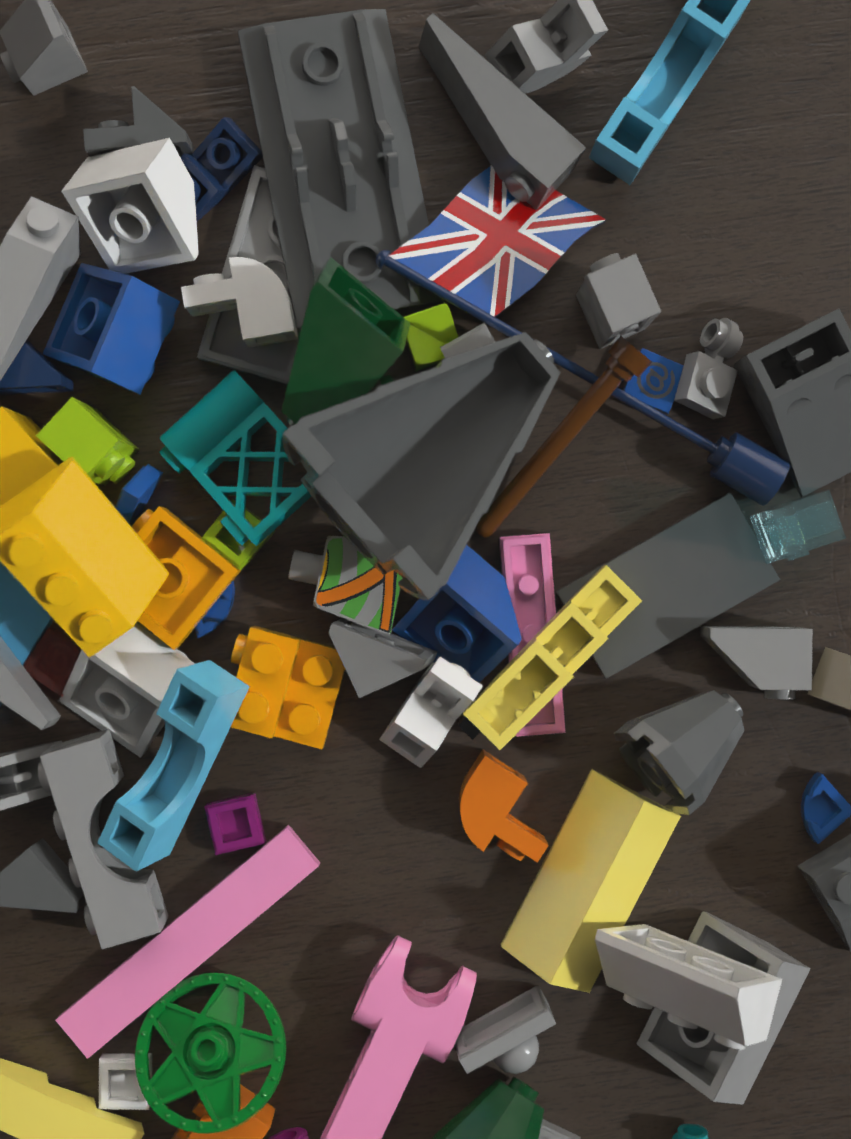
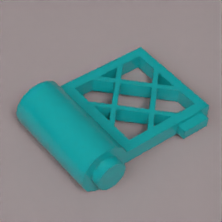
(212, 434)

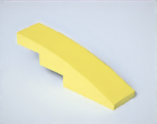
(552, 657)
(45, 1111)

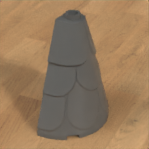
(424, 456)

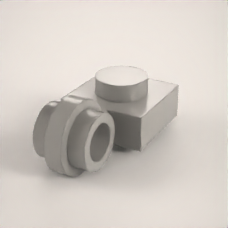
(705, 380)

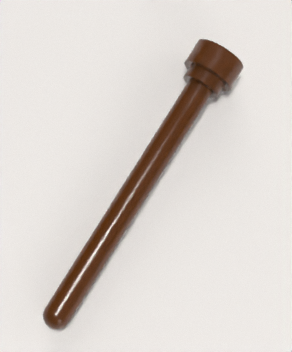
(622, 365)

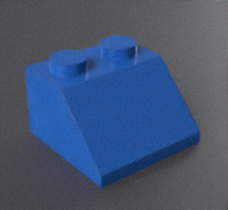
(112, 327)

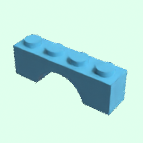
(665, 85)
(197, 720)

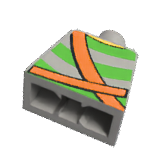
(349, 584)

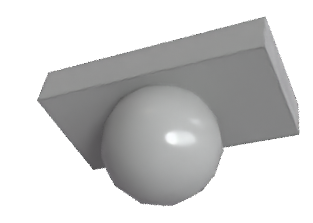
(506, 1034)

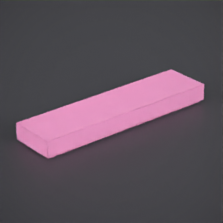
(529, 579)

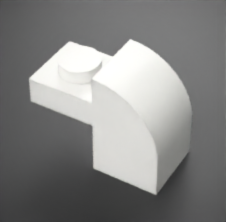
(255, 291)
(430, 711)

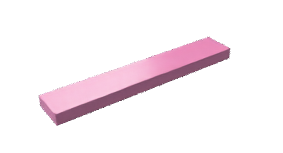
(188, 941)

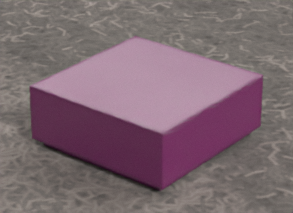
(235, 823)

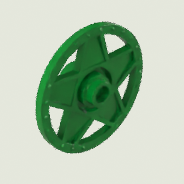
(210, 1053)

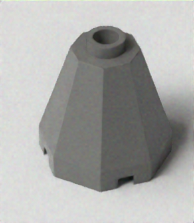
(683, 747)

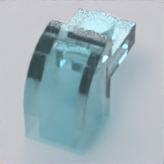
(797, 527)

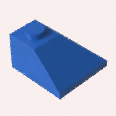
(467, 618)

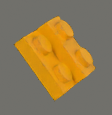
(194, 580)
(290, 686)

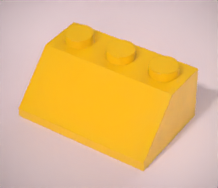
(78, 556)

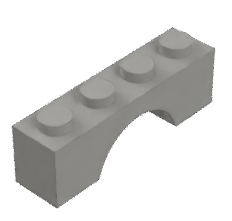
(119, 900)

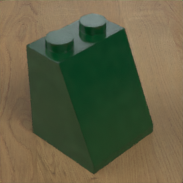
(342, 345)

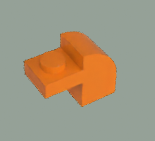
(485, 805)

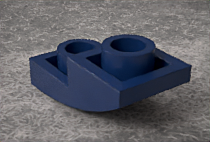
(220, 164)

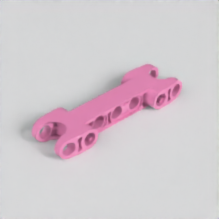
(402, 1029)

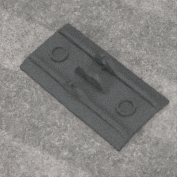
(336, 150)

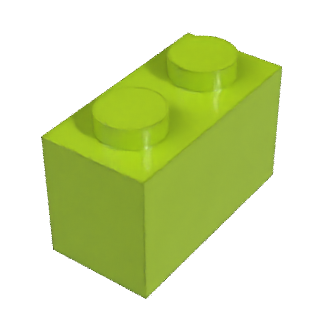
(91, 441)

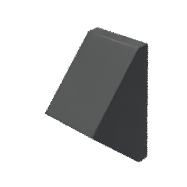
(39, 882)

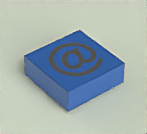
(657, 383)

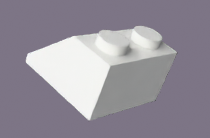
(137, 206)
(125, 686)

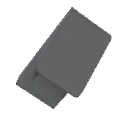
(149, 126)

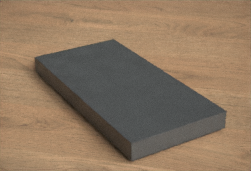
(683, 581)

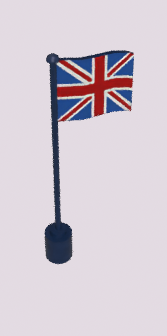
(496, 249)

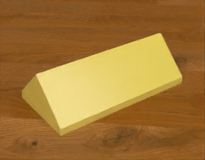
(588, 881)

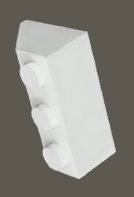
(689, 983)

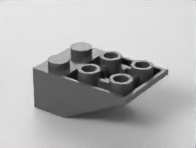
(805, 399)

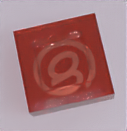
(53, 660)

